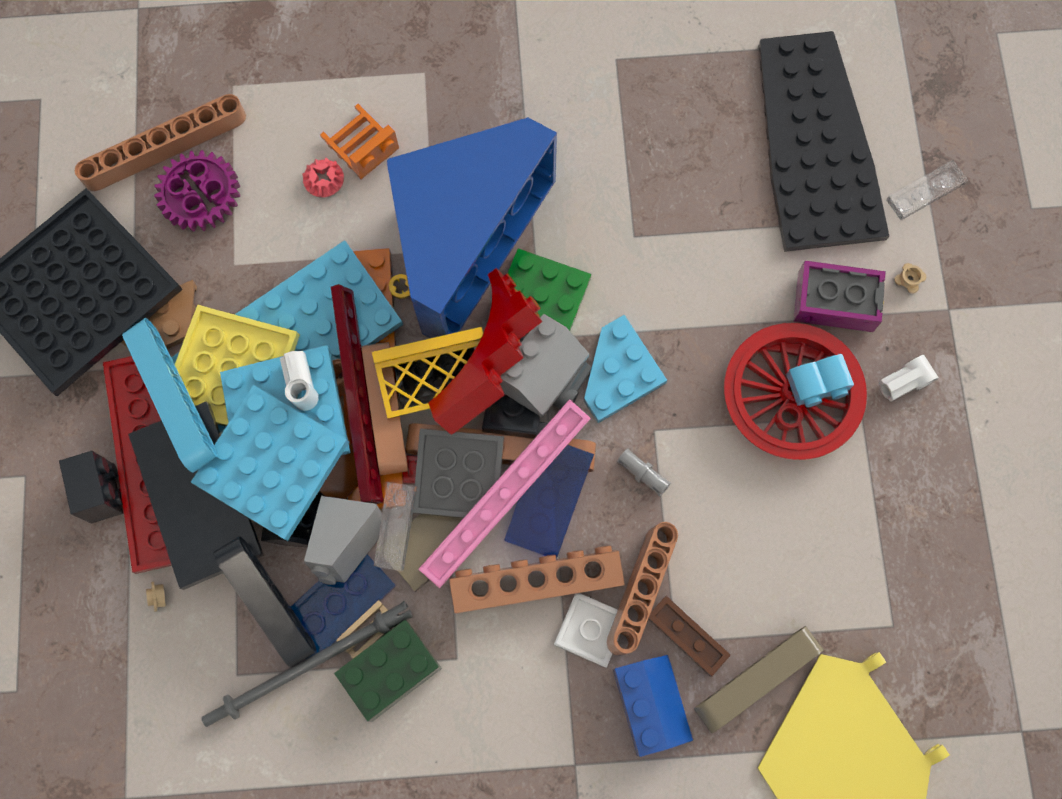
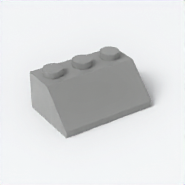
(548, 365)

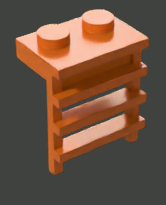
(369, 154)

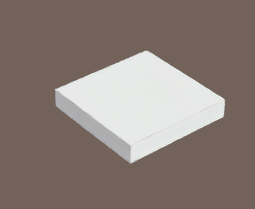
(587, 629)

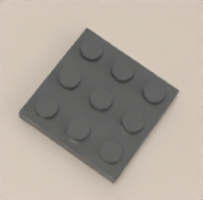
(455, 470)

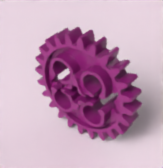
(178, 205)

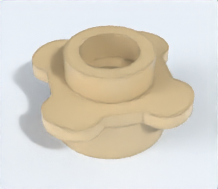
(913, 271)
(156, 596)

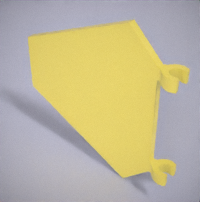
(845, 740)

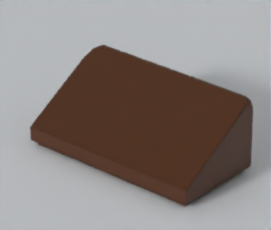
(342, 478)

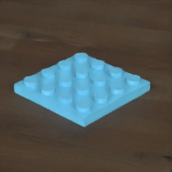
(270, 378)
(270, 462)

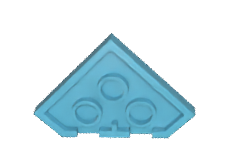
(620, 371)

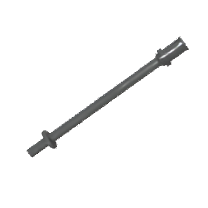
(382, 623)

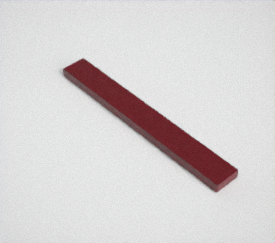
(357, 395)

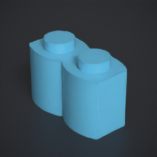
(820, 380)

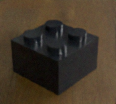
(91, 487)

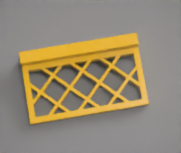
(421, 351)

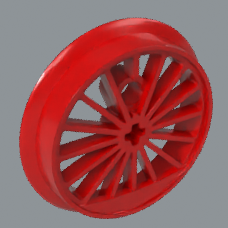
(804, 342)

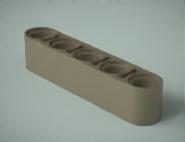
(758, 679)

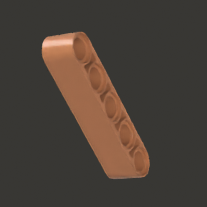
(387, 432)
(633, 598)

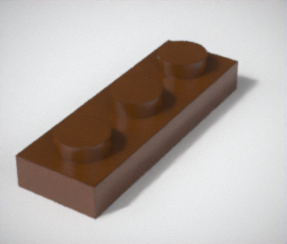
(688, 636)

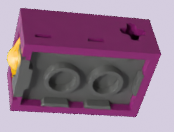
(839, 296)

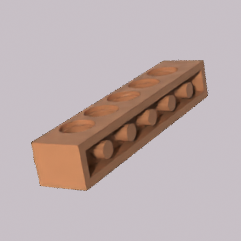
(466, 600)

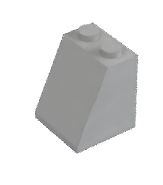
(341, 538)

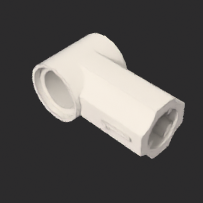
(912, 376)
(297, 379)

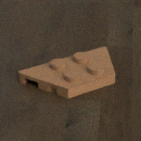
(175, 316)

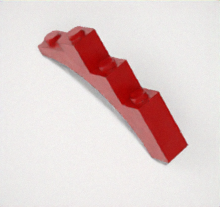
(498, 350)

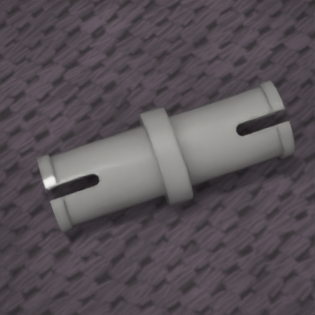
(643, 472)

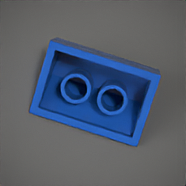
(652, 705)

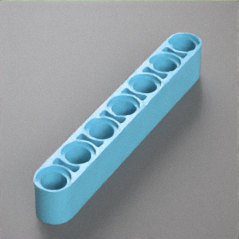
(170, 396)

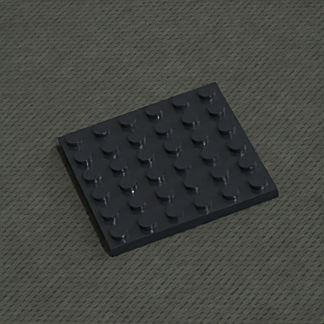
(76, 291)

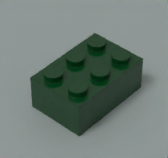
(387, 671)

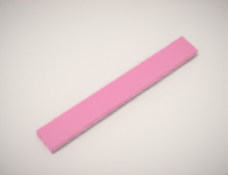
(504, 493)

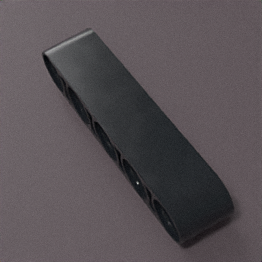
(264, 601)

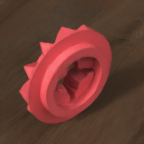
(323, 187)

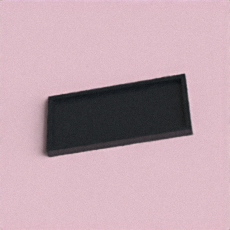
(187, 516)

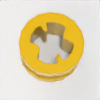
(393, 289)

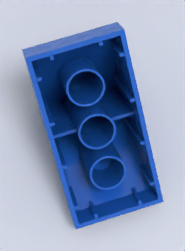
(464, 212)

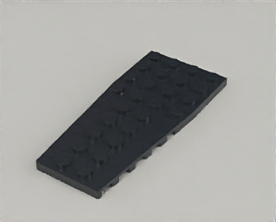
(817, 146)

